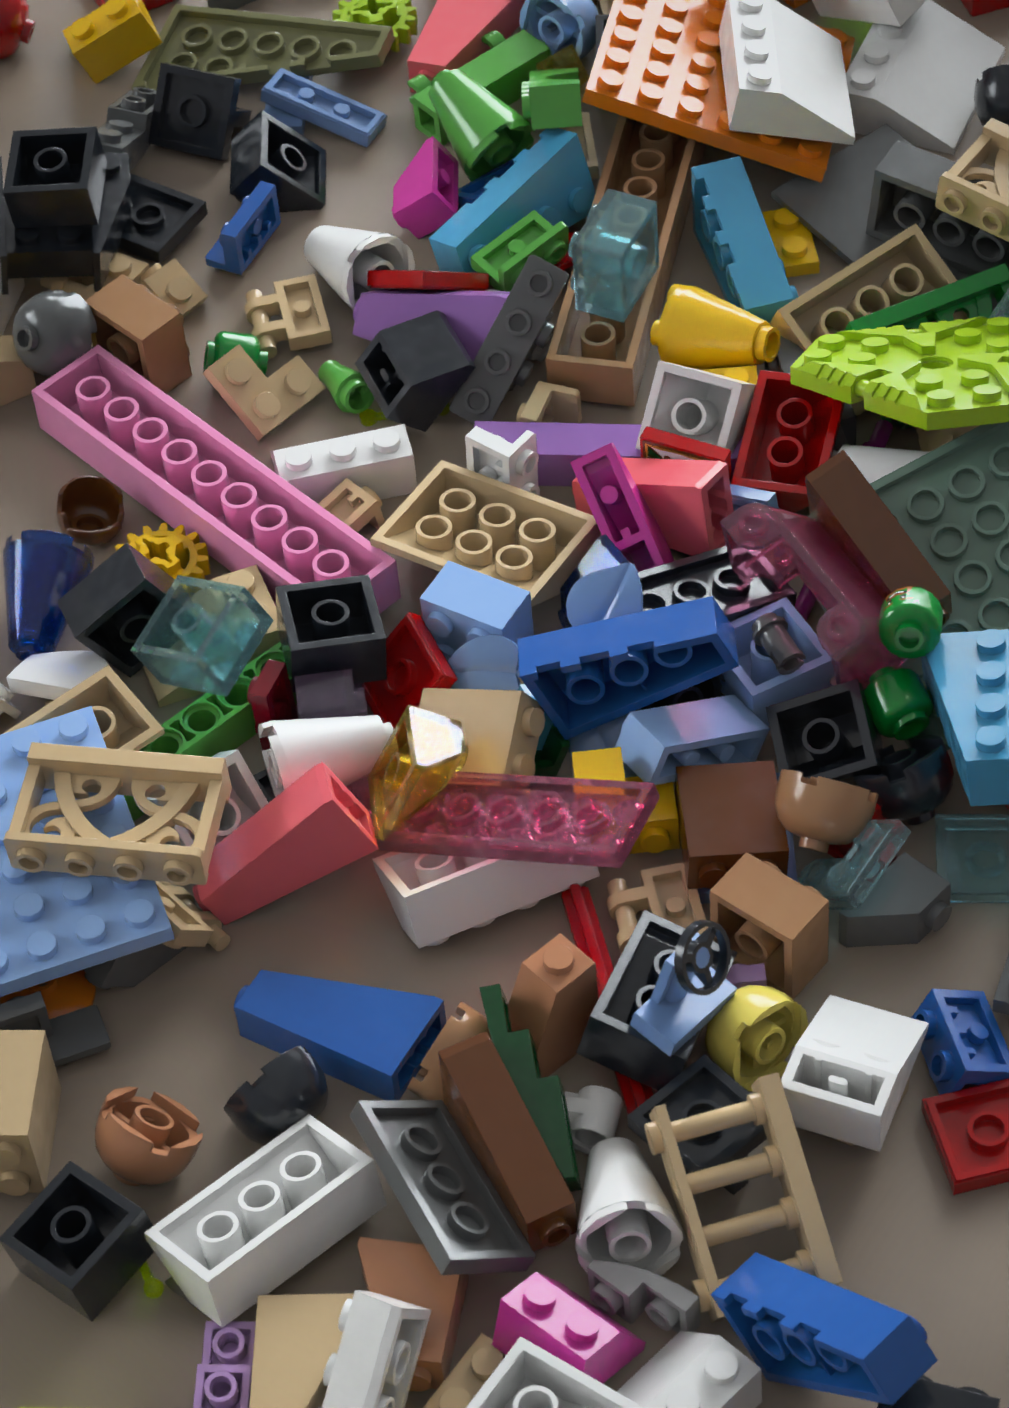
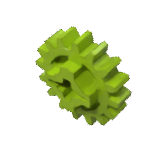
(394, 13)

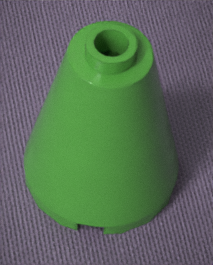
(478, 123)

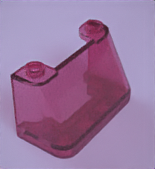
(788, 544)

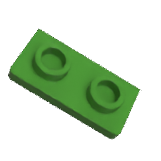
(509, 251)

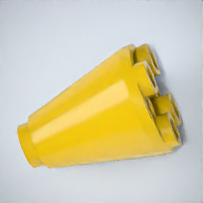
(710, 332)

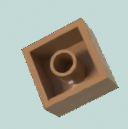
(141, 332)
(772, 922)

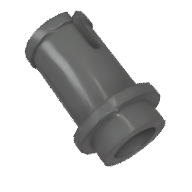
(772, 634)

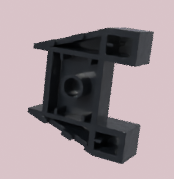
(69, 249)

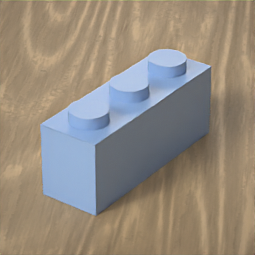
(689, 735)

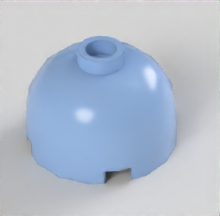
(561, 23)

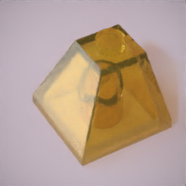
(414, 767)

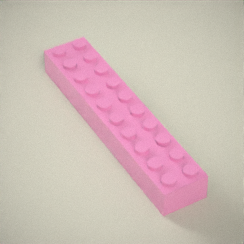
(202, 479)

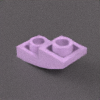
(226, 1366)

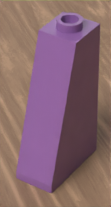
(467, 311)

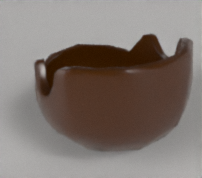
(90, 510)

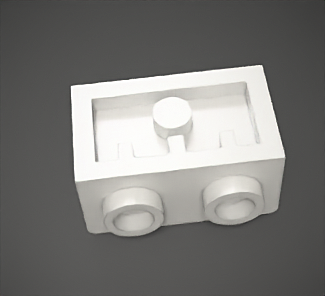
(502, 460)

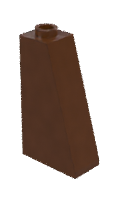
(868, 531)
(506, 1141)

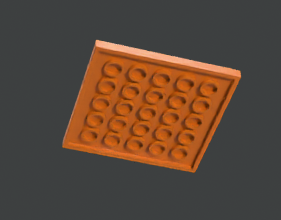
(666, 70)

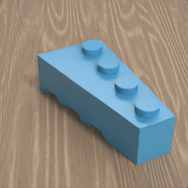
(545, 178)
(737, 239)
(971, 697)

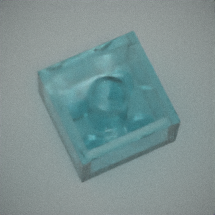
(614, 255)
(202, 635)

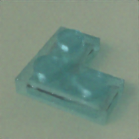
(850, 879)

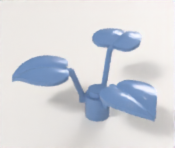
(493, 662)

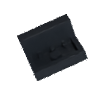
(196, 111)
(697, 1091)

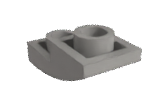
(632, 1290)

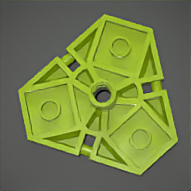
(921, 376)

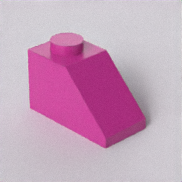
(427, 190)

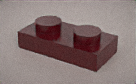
(271, 697)

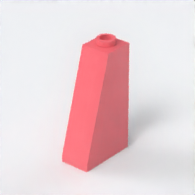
(455, 33)
(683, 497)
(286, 846)

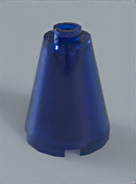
(36, 575)

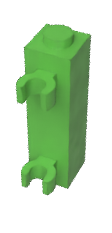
(497, 70)

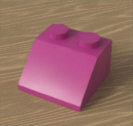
(565, 1327)

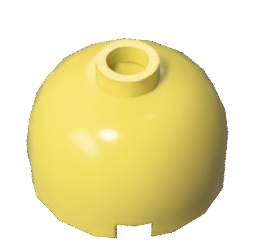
(755, 1033)

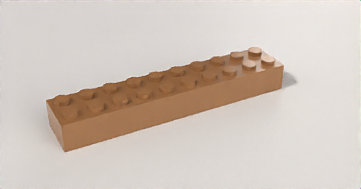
(599, 353)

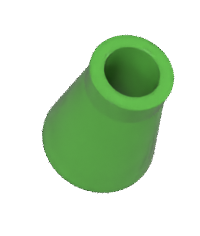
(345, 387)

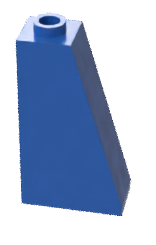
(352, 1030)

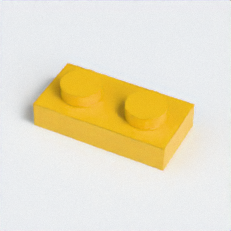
(792, 242)

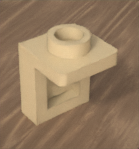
(174, 286)
(551, 404)

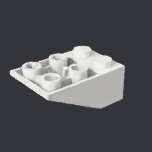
(851, 1071)

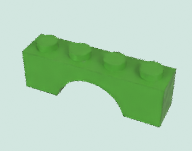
(552, 98)

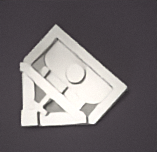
(53, 673)

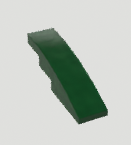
(542, 1096)

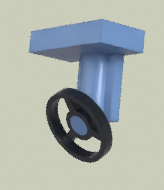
(687, 989)

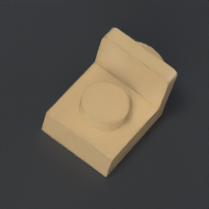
(354, 505)

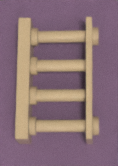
(780, 1158)

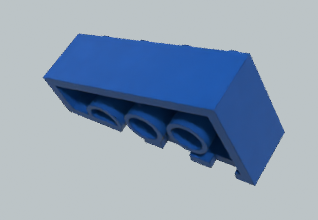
(625, 662)
(822, 1334)

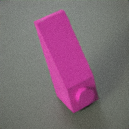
(621, 508)

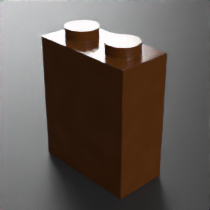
(725, 815)

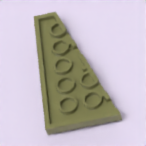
(260, 44)

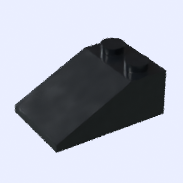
(608, 1032)

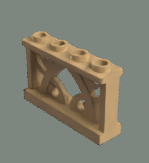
(986, 201)
(137, 853)

